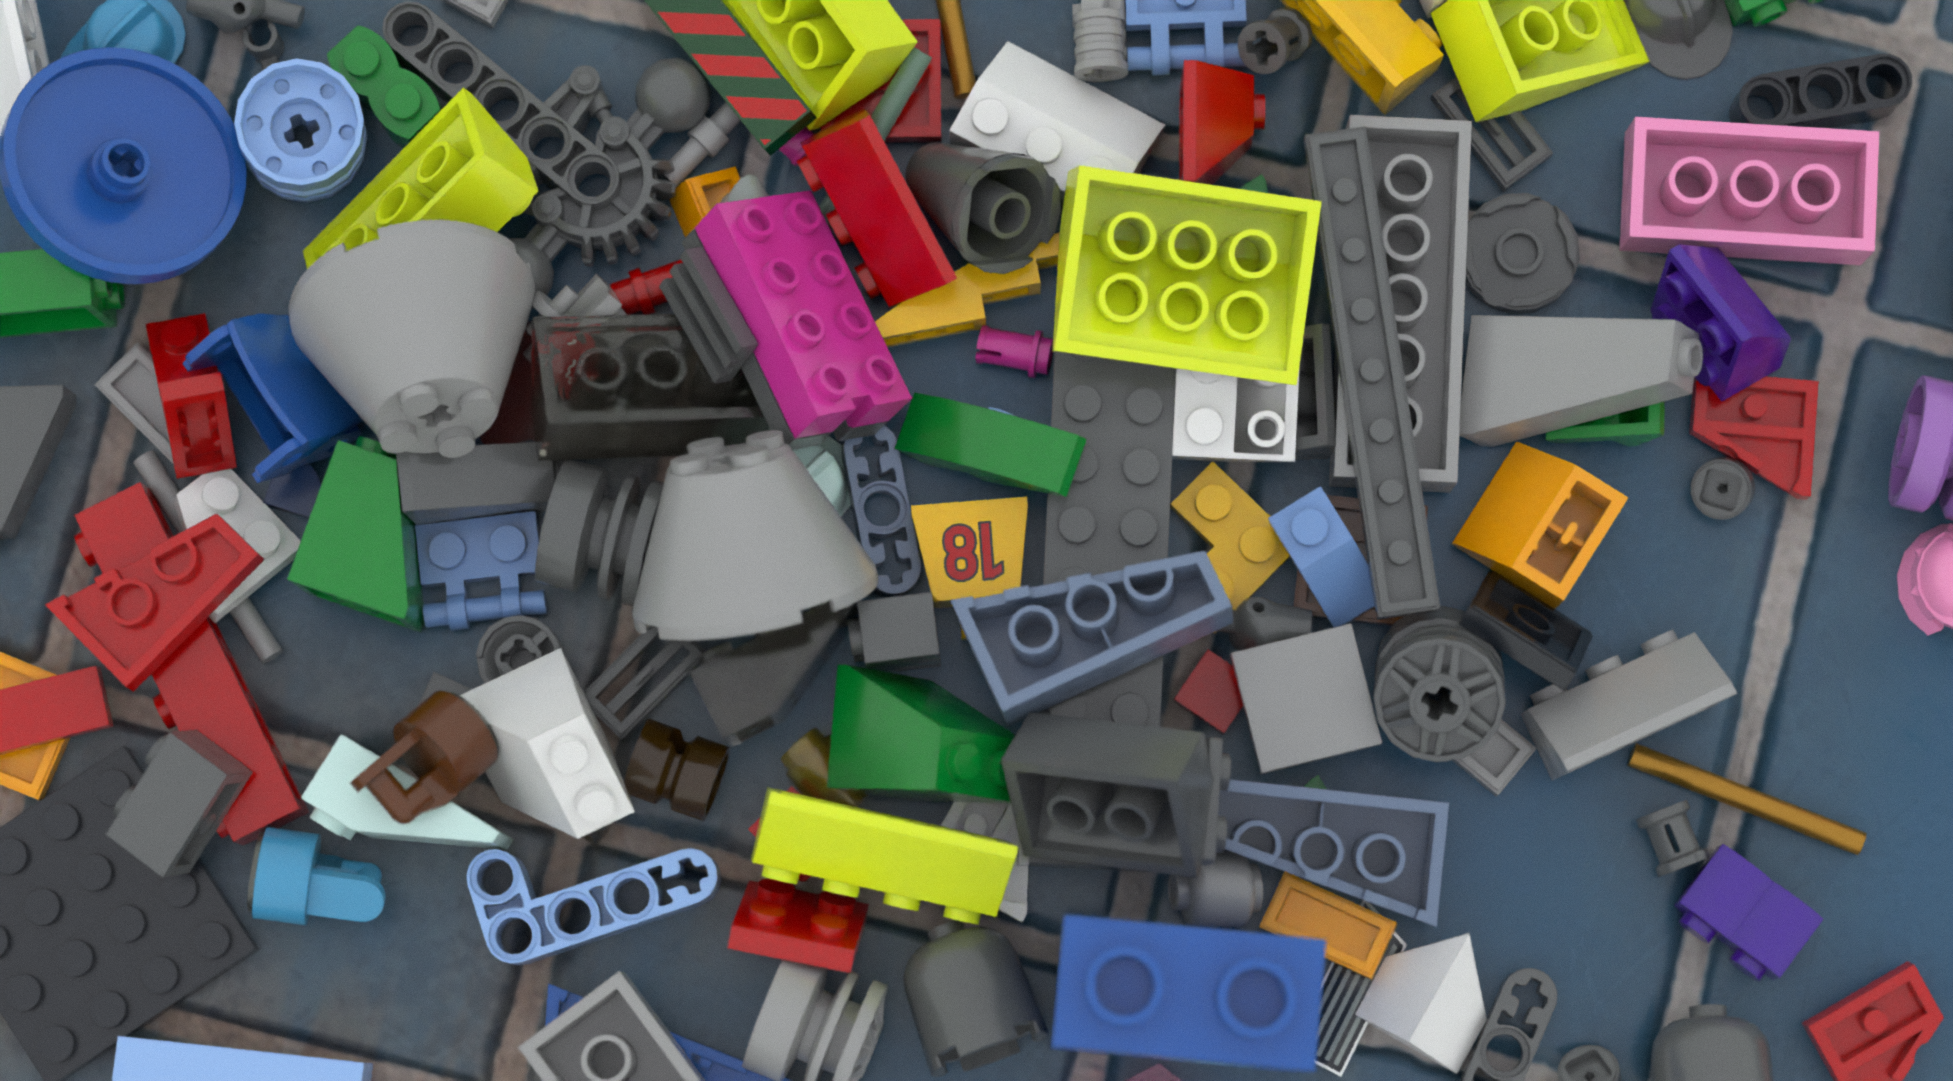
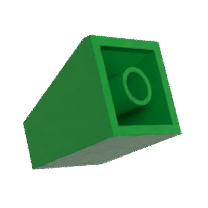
(360, 541)
(913, 741)

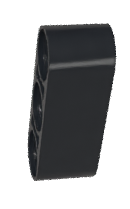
(1844, 81)

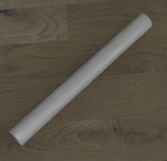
(245, 613)

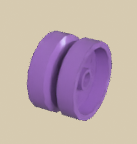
(1924, 449)

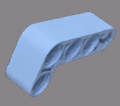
(599, 894)

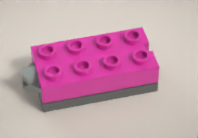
(818, 346)

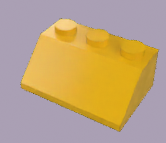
(1374, 45)

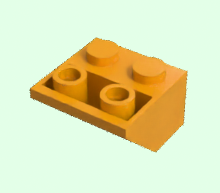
(1539, 522)

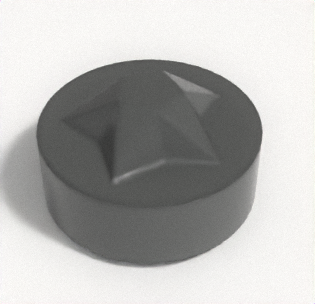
(1722, 488)
(1589, 1064)

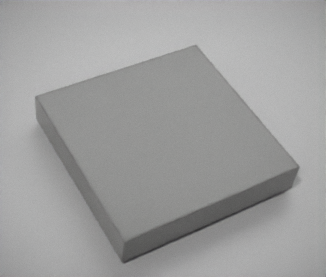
(1306, 698)

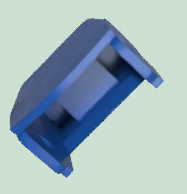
(279, 390)

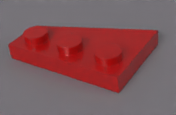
(154, 604)

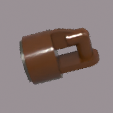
(443, 745)

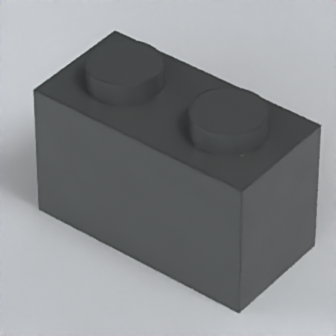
(896, 633)
(177, 802)

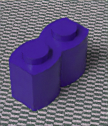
(1747, 914)

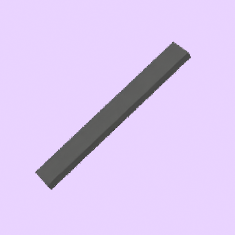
(1371, 374)

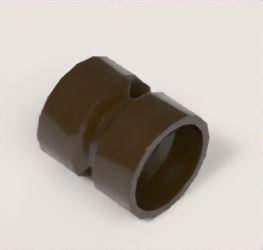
(676, 769)

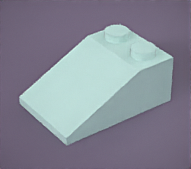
(348, 812)

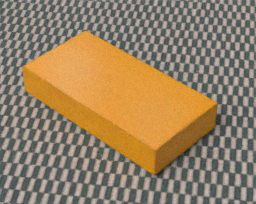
(1352, 933)

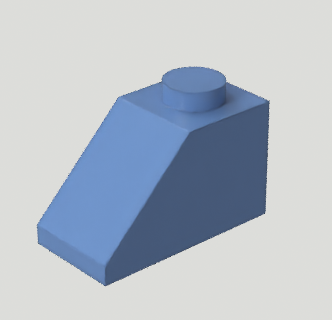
(1325, 556)

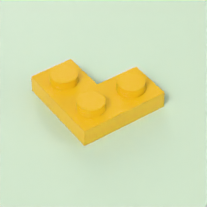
(1236, 528)

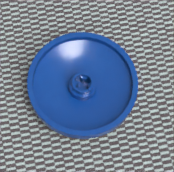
(122, 165)

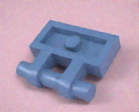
(1165, 15)
(475, 552)

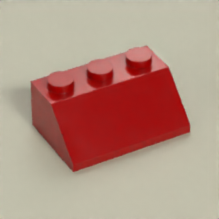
(874, 210)

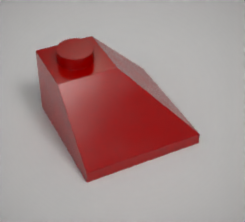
(1215, 119)

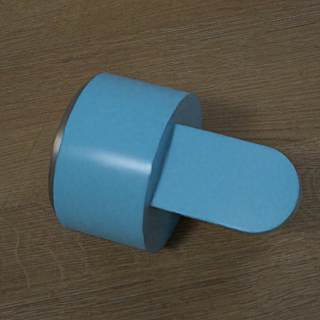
(296, 881)

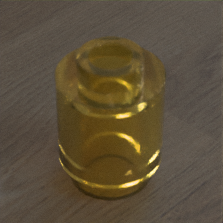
(809, 769)

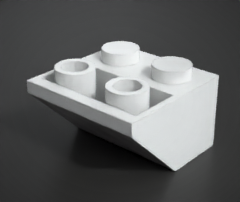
(1233, 419)

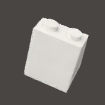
(551, 748)

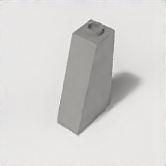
(1566, 371)

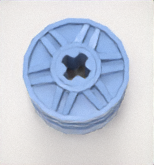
(298, 95)

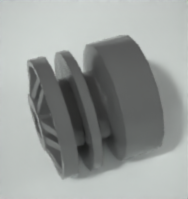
(595, 531)
(1417, 660)

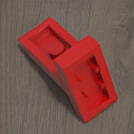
(190, 400)

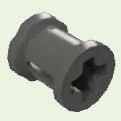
(1274, 48)
(1668, 858)

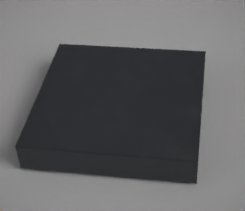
(1527, 629)

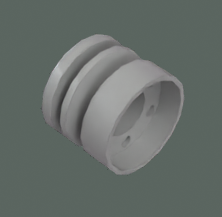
(815, 1026)

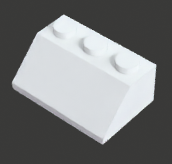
(1052, 117)

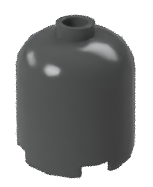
(970, 998)
(1711, 1048)

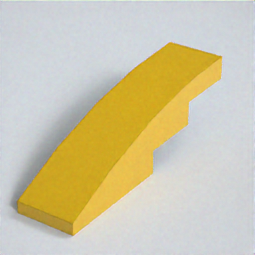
(960, 303)

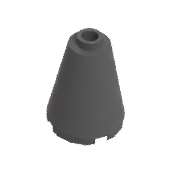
(986, 202)

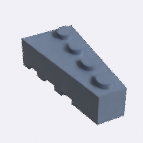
(1083, 631)
(1349, 841)

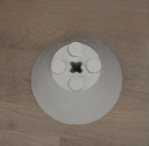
(417, 330)
(745, 544)

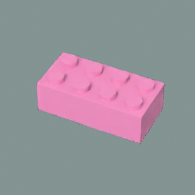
(1750, 190)

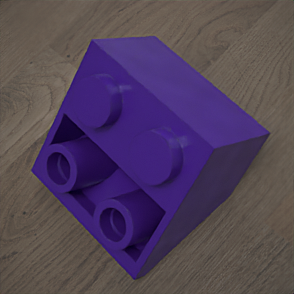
(1733, 325)

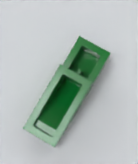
(990, 445)

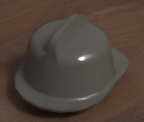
(1682, 35)

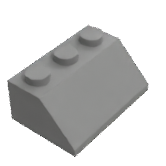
(1625, 702)

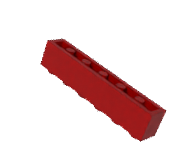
(200, 679)

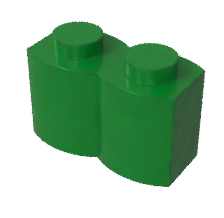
(394, 94)

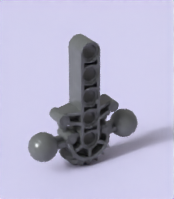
(668, 99)

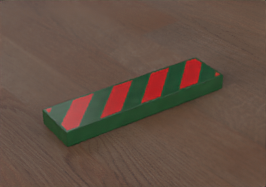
(736, 69)

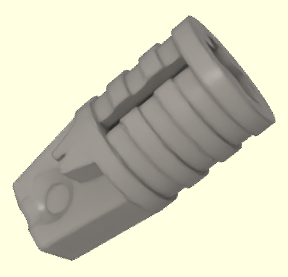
(1100, 40)

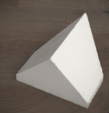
(1429, 1000)

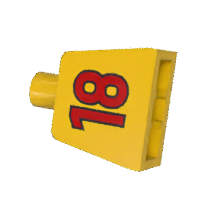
(971, 547)

